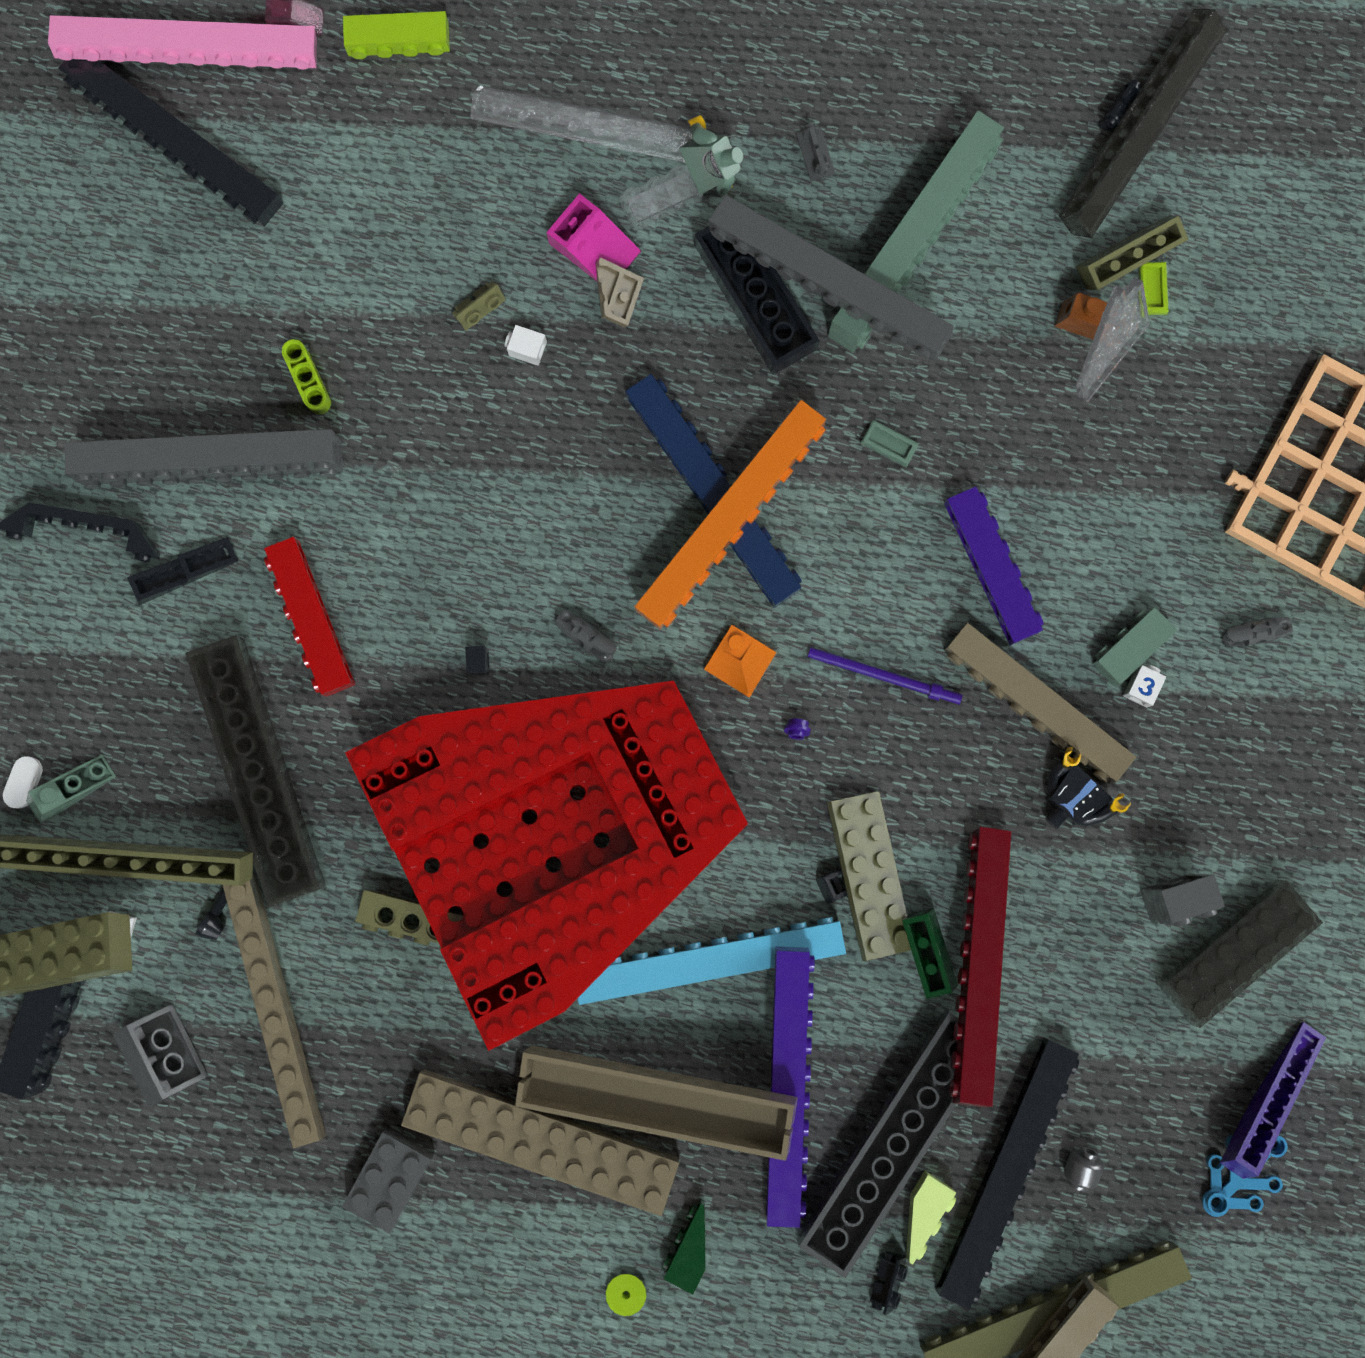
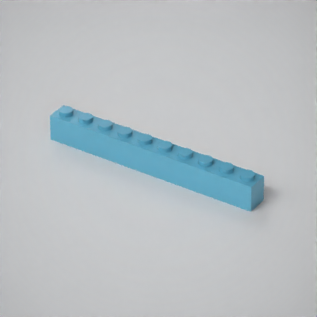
(712, 961)

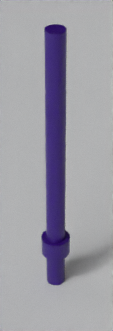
(933, 691)

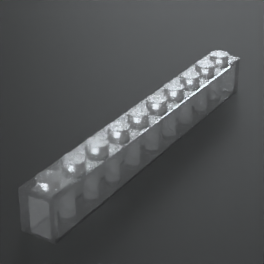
(579, 123)

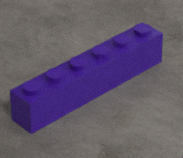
(993, 566)

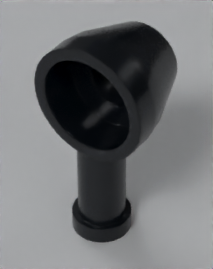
(212, 925)

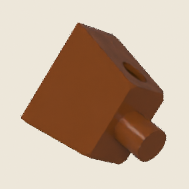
(1081, 315)

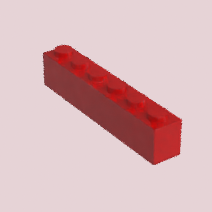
(309, 617)

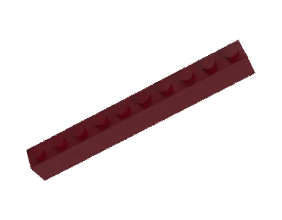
(981, 968)

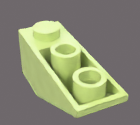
(927, 1205)

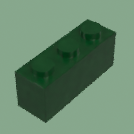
(930, 953)

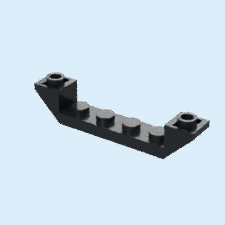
(22, 524)

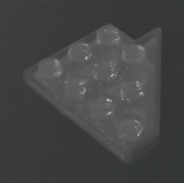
(1117, 332)

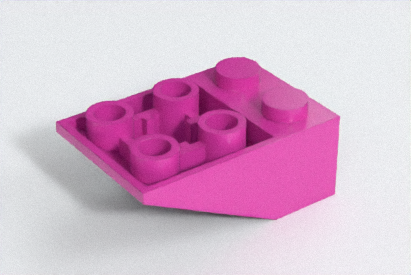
(588, 234)

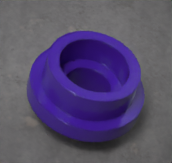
(797, 728)

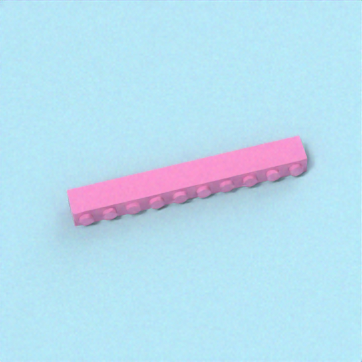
(182, 42)

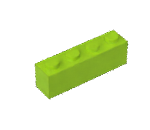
(396, 34)

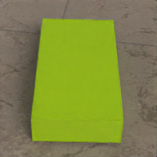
(1155, 287)

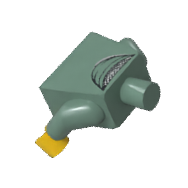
(710, 158)

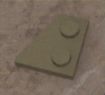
(617, 291)

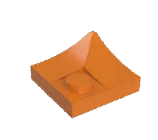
(740, 660)

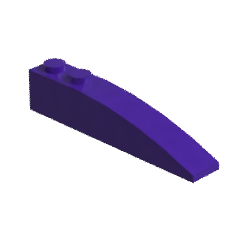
(1272, 1104)

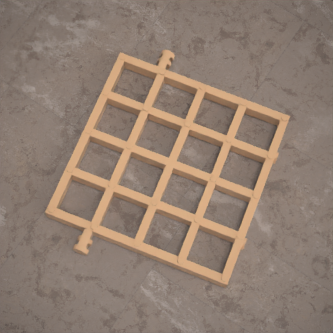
(1320, 469)

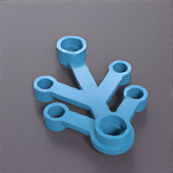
(1235, 1182)

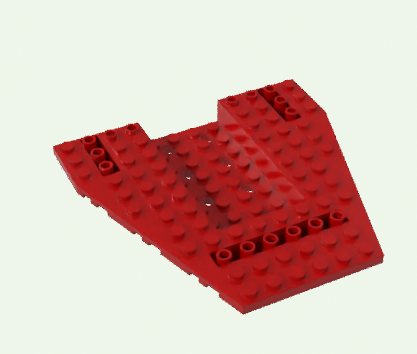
(479, 771)

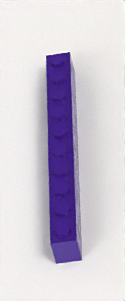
(788, 1078)

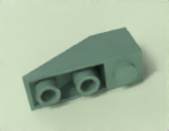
(69, 788)

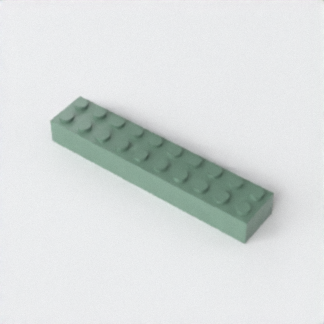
(925, 220)

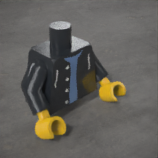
(1078, 796)

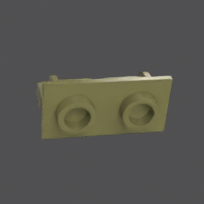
(471, 312)

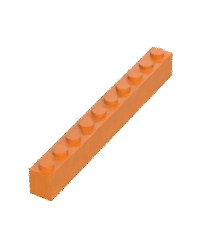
(730, 515)

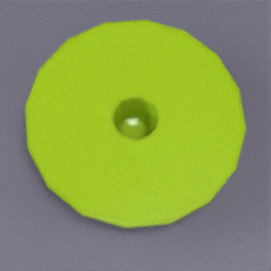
(625, 1304)

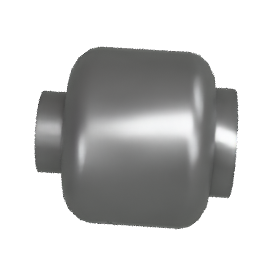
(1083, 1169)

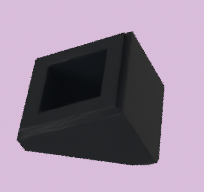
(477, 660)

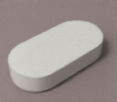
(22, 779)

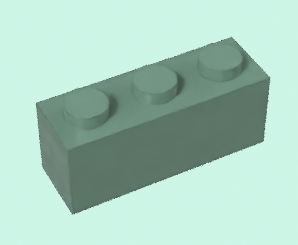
(1133, 646)

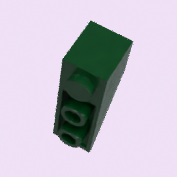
(688, 1261)

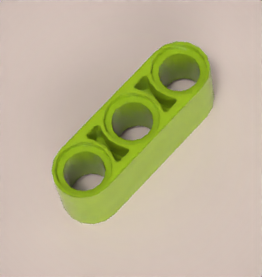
(301, 366)

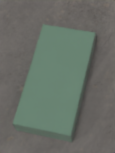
(889, 443)

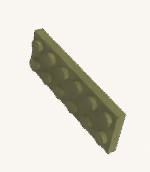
(870, 875)

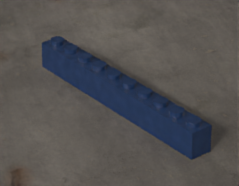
(709, 486)

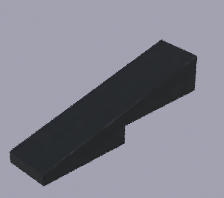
(181, 571)

